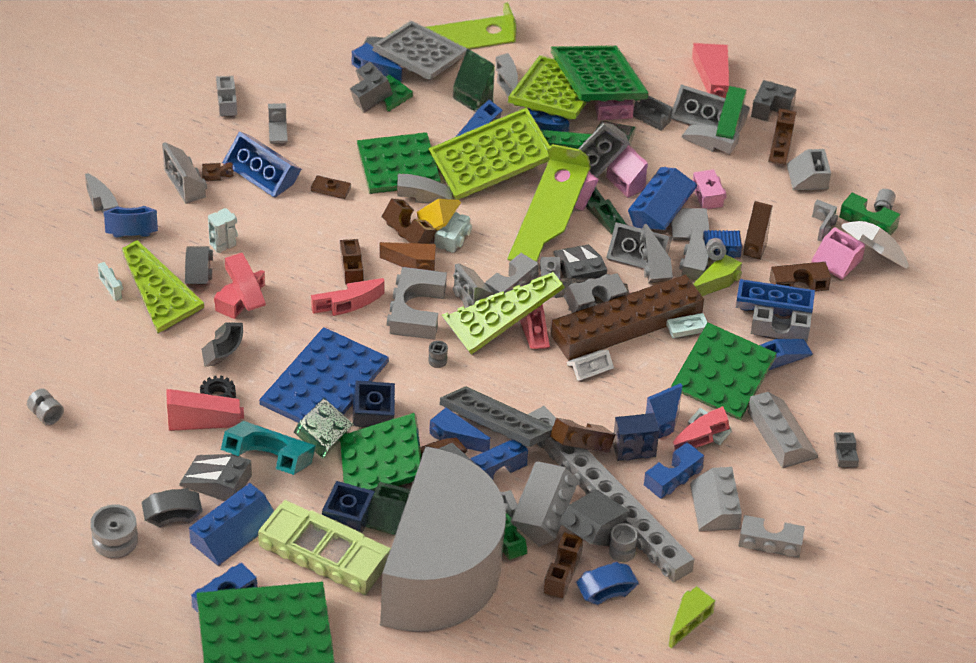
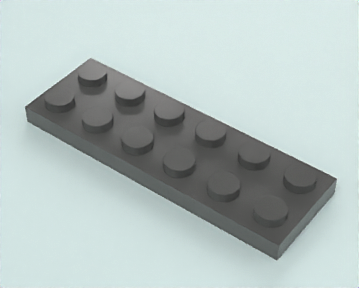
(497, 416)

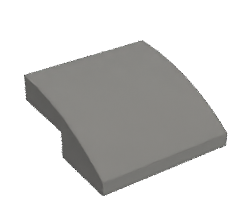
(685, 221)

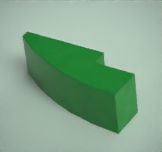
(731, 112)
(514, 543)

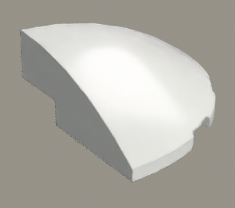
(878, 240)

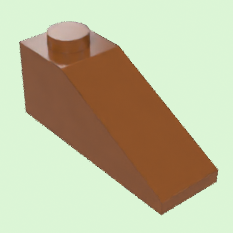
(409, 254)

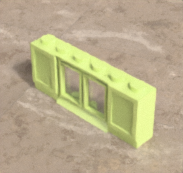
(324, 546)

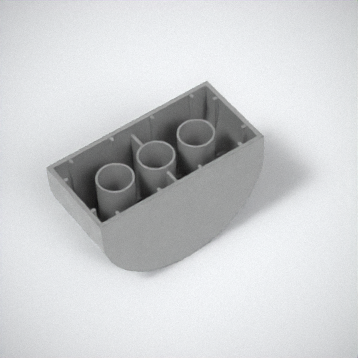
(445, 546)

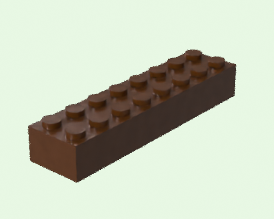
(625, 317)

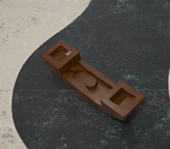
(782, 137)

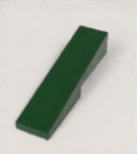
(604, 211)

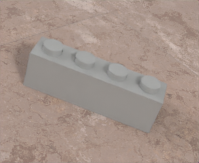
(701, 108)
(780, 430)
(544, 502)

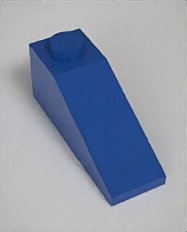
(449, 425)

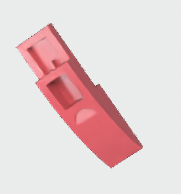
(353, 298)

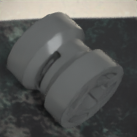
(438, 354)

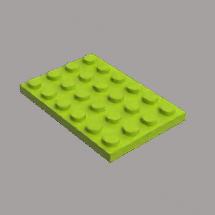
(547, 90)
(491, 153)

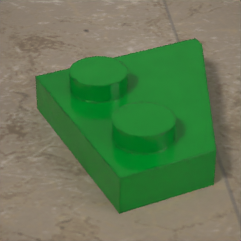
(400, 94)

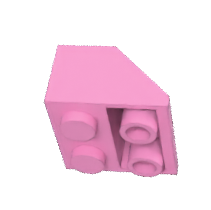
(628, 172)
(840, 253)

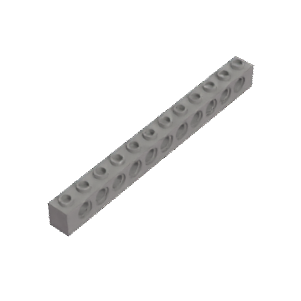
(592, 476)

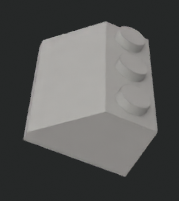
(604, 147)
(183, 174)
(627, 247)
(716, 500)

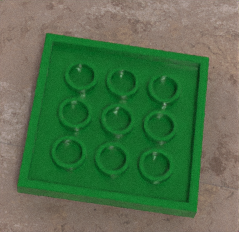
(391, 155)
(724, 370)
(382, 453)

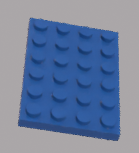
(323, 370)

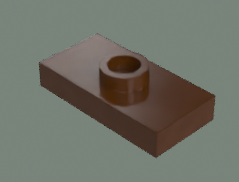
(330, 187)

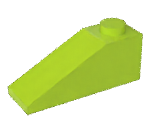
(719, 275)
(693, 610)

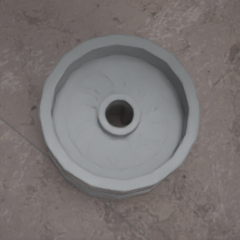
(114, 531)

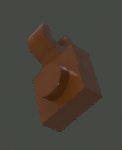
(215, 171)

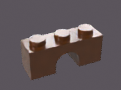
(398, 216)
(814, 274)
(589, 437)
(562, 570)

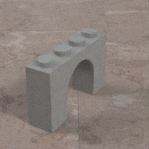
(413, 284)

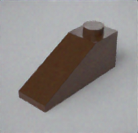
(758, 230)

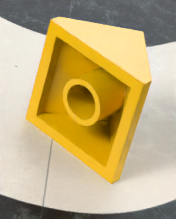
(439, 212)

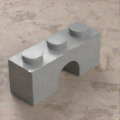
(521, 272)
(581, 295)
(767, 324)
(756, 537)

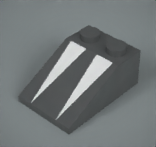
(581, 262)
(217, 475)

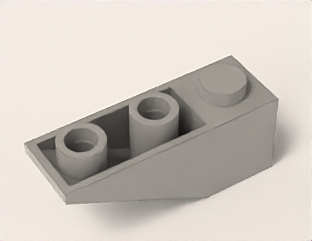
(696, 255)
(658, 262)

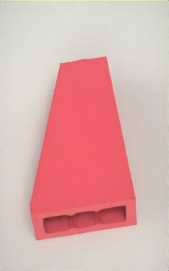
(712, 67)
(201, 411)

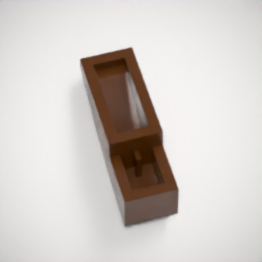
(351, 261)

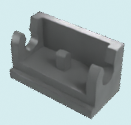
(653, 112)

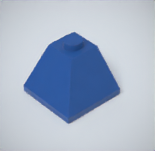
(666, 408)

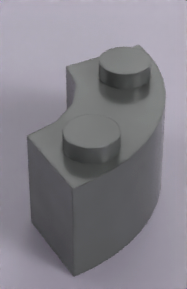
(197, 264)
(225, 343)
(172, 506)

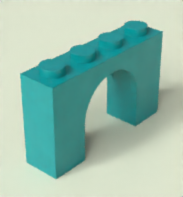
(292, 453)

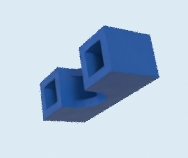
(509, 454)
(664, 480)
(235, 578)

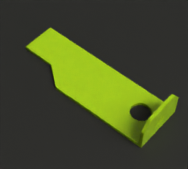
(473, 33)
(552, 201)

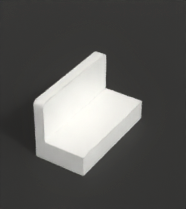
(591, 364)

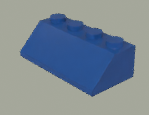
(261, 165)
(661, 199)
(781, 298)
(231, 524)

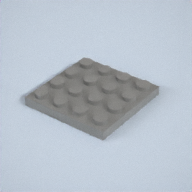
(420, 50)

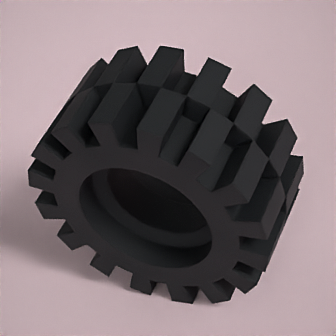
(219, 385)

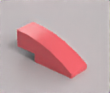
(244, 281)
(702, 429)

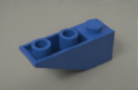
(364, 54)
(485, 114)
(787, 351)

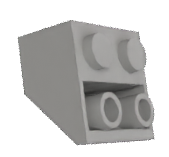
(810, 170)
(469, 285)

